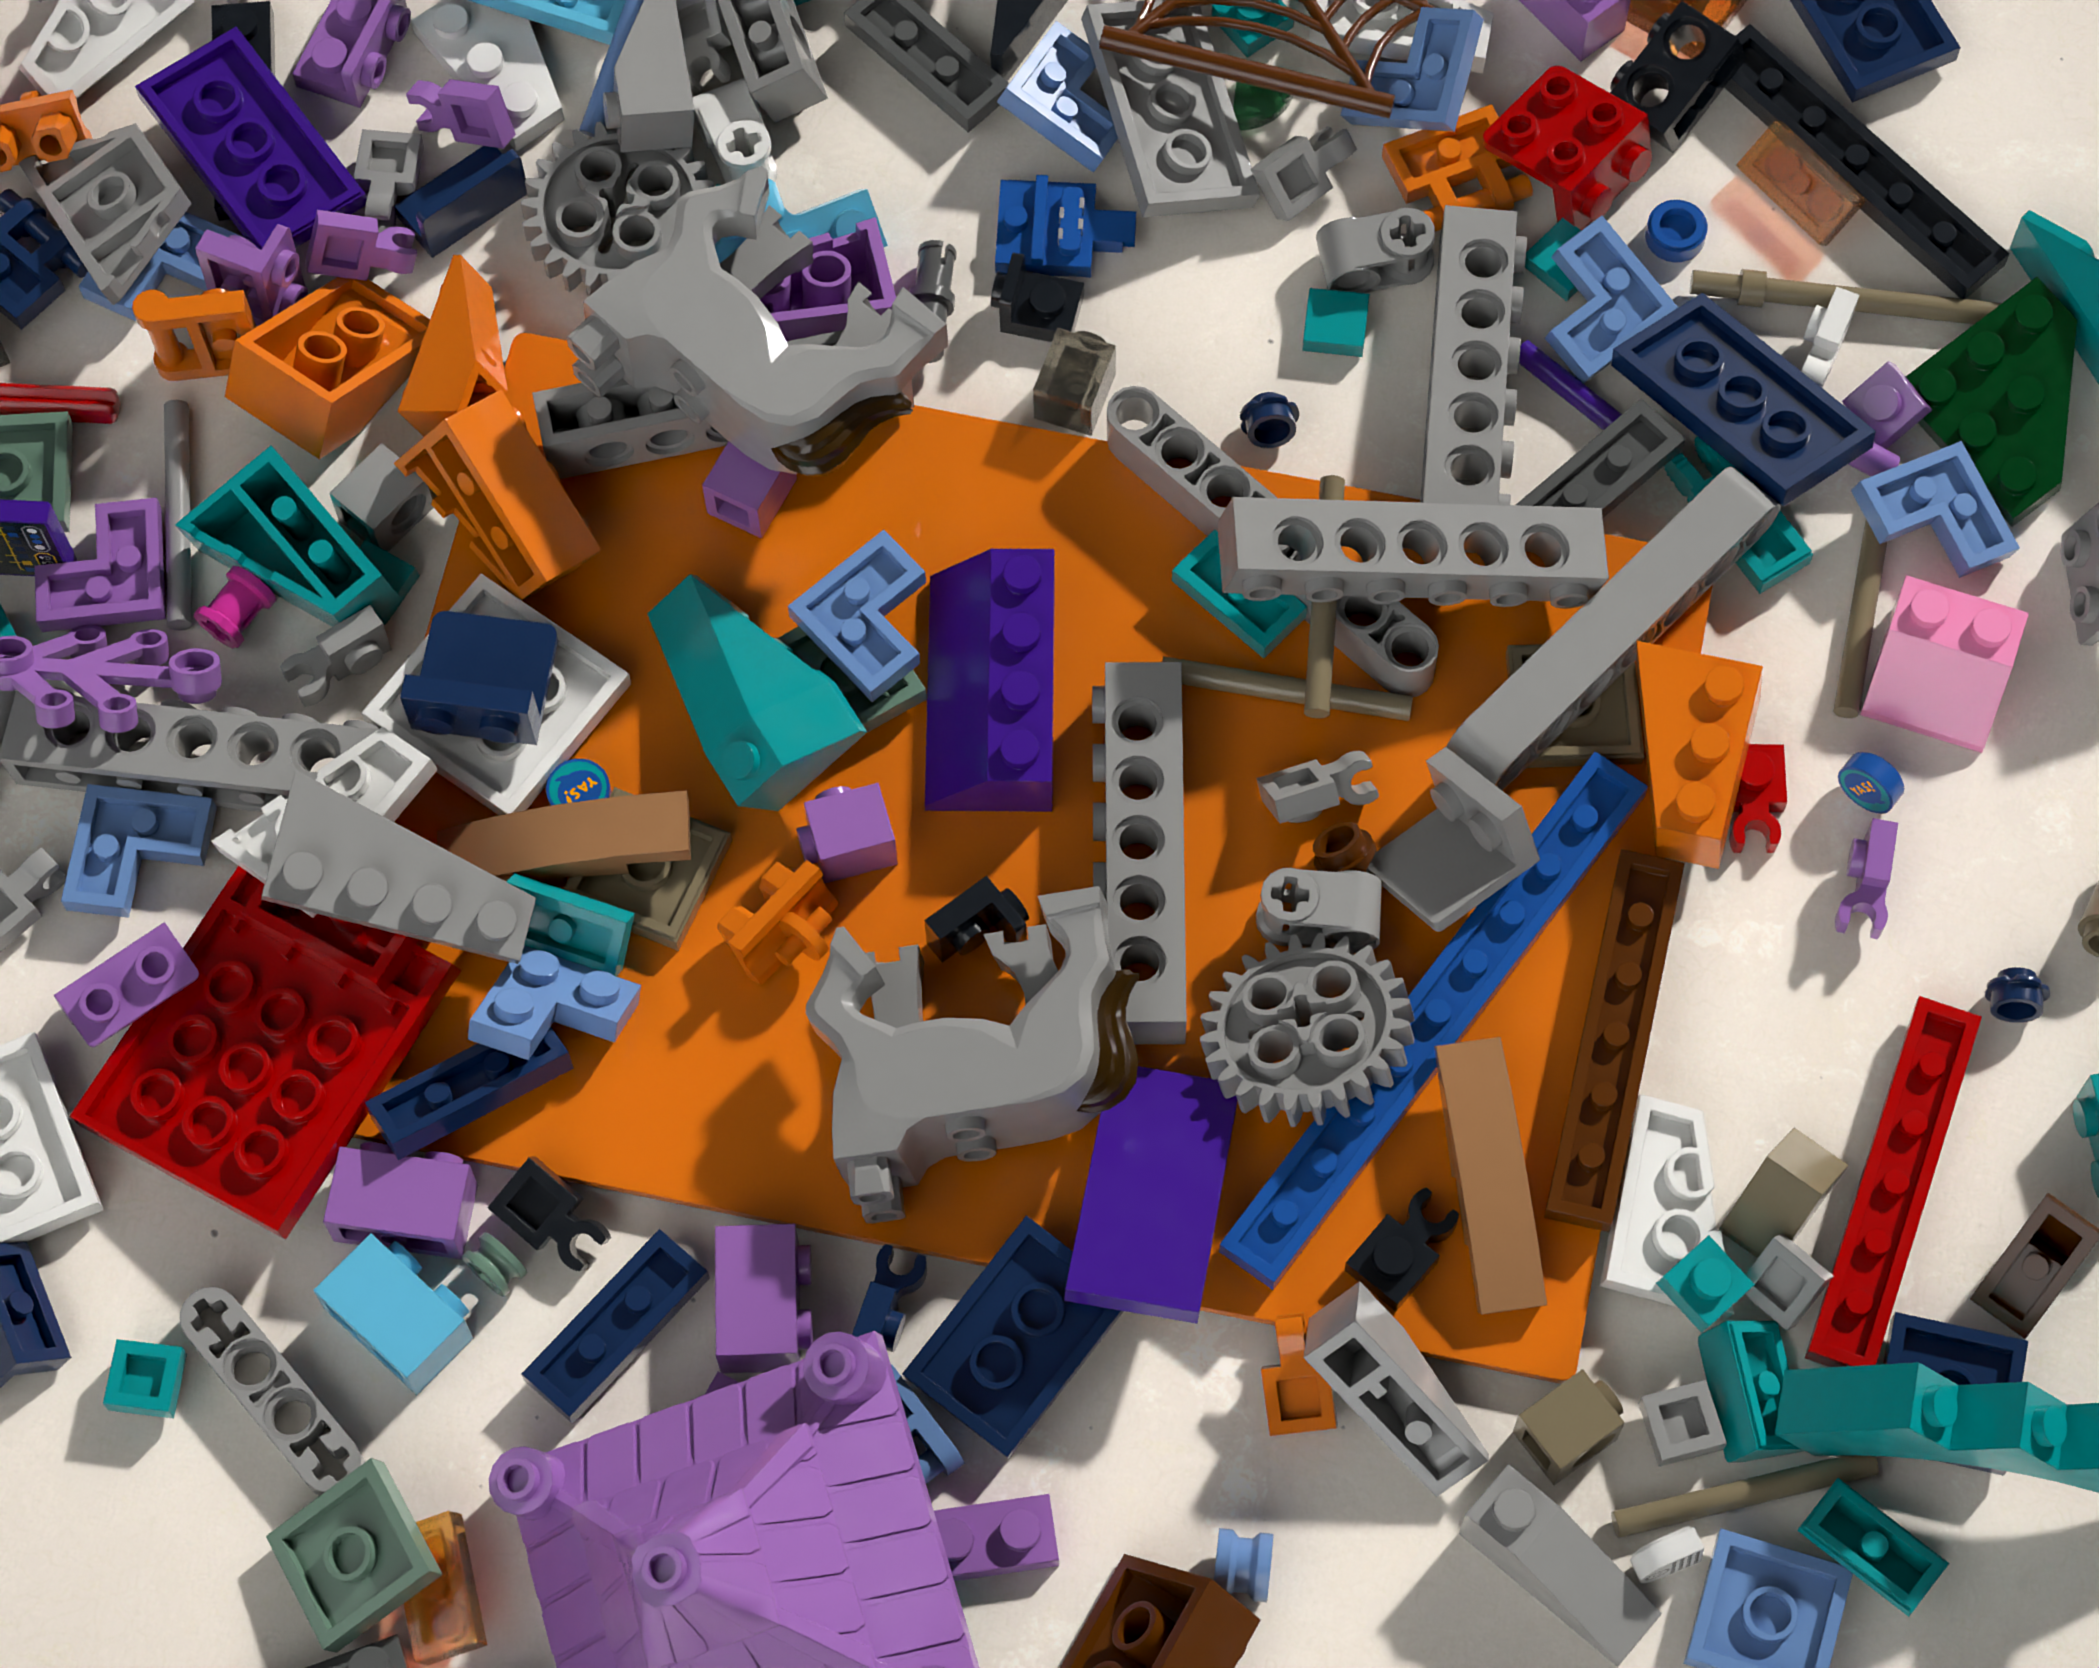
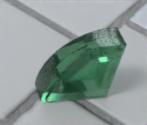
(1258, 106)

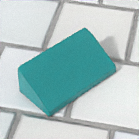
(1745, 1379)
(1873, 1547)

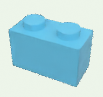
(395, 1312)

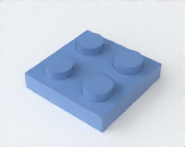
(1767, 1607)

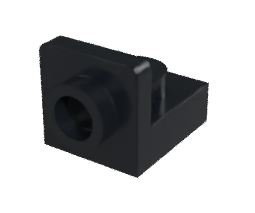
(1034, 302)
(966, 918)

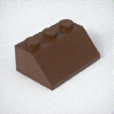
(1162, 1620)

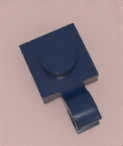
(882, 1298)

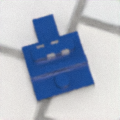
(1057, 227)

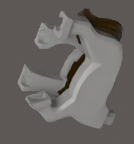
(712, 342)
(969, 1084)

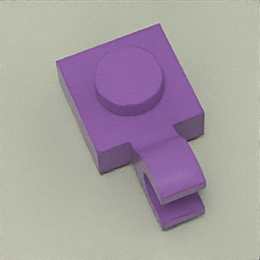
(352, 244)
(1871, 864)

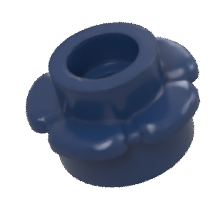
(1269, 420)
(2016, 995)

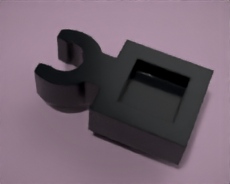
(542, 1208)
(1397, 1256)

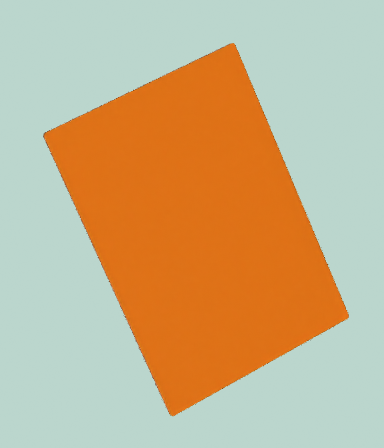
(723, 1082)

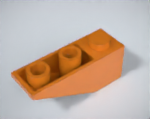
(458, 353)

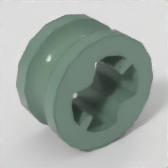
(494, 1264)

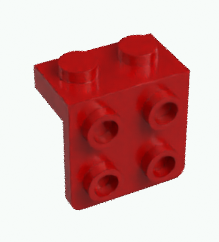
(1574, 142)

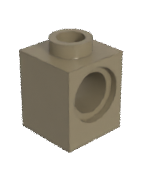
(1570, 1425)

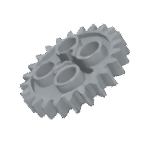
(568, 199)
(1307, 1029)

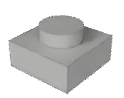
(1786, 1281)
(1682, 1423)

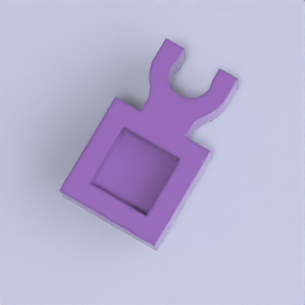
(468, 108)

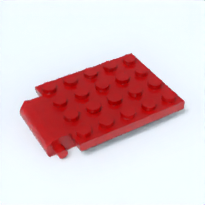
(267, 1054)

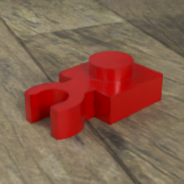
(1760, 792)

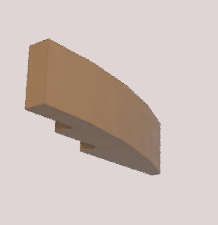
(576, 837)
(1490, 1175)

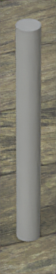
(176, 507)

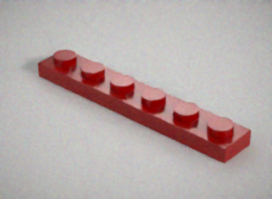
(1893, 1186)

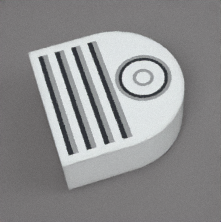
(1667, 1555)

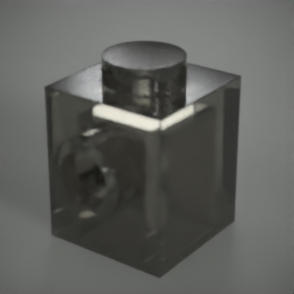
(1074, 380)

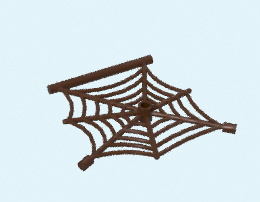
(1356, 97)

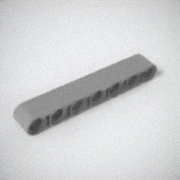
(1218, 475)
(1602, 635)

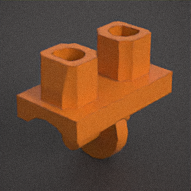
(40, 127)
(785, 925)

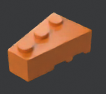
(504, 495)

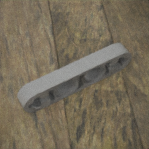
(269, 1395)

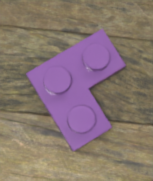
(120, 584)

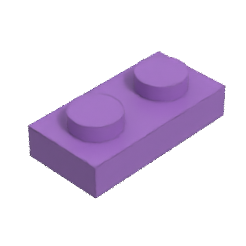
(999, 1537)

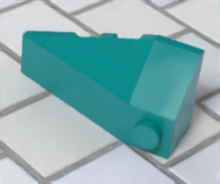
(2068, 271)
(753, 703)

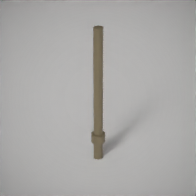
(1754, 288)

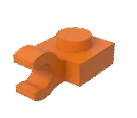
(1293, 1390)

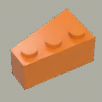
(1696, 743)

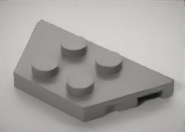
(111, 204)

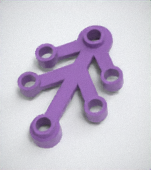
(94, 665)

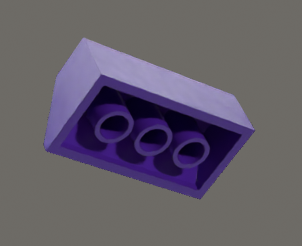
(991, 683)

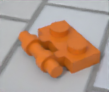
(1438, 160)

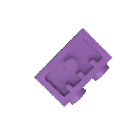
(351, 48)
(267, 276)
(127, 986)

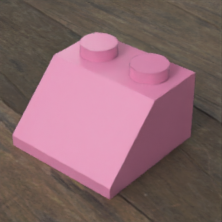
(1944, 663)

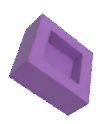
(1887, 404)

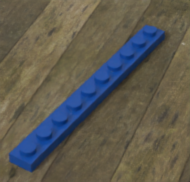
(1444, 1009)

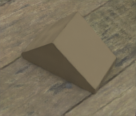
(1783, 1193)

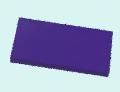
(249, 140)
(1153, 1198)

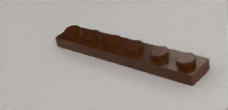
(1614, 1041)

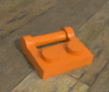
(213, 325)

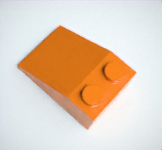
(326, 363)

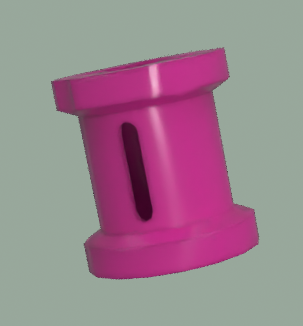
(235, 607)

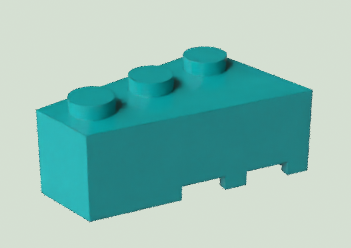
(288, 541)

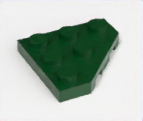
(2007, 397)

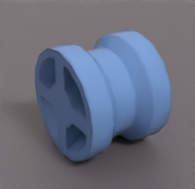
(1244, 1563)

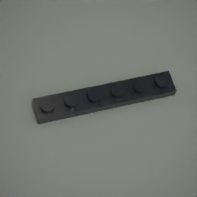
(1894, 191)

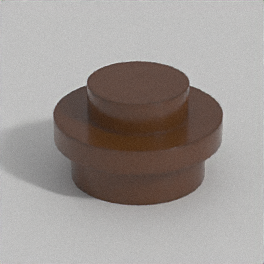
(1343, 848)

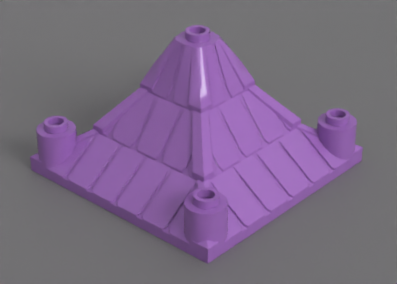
(745, 1529)

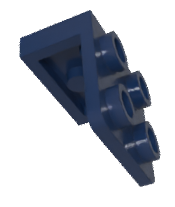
(482, 678)

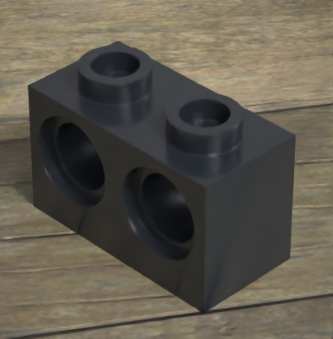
(1689, 82)

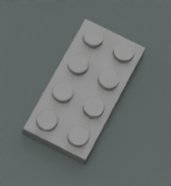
(1171, 121)

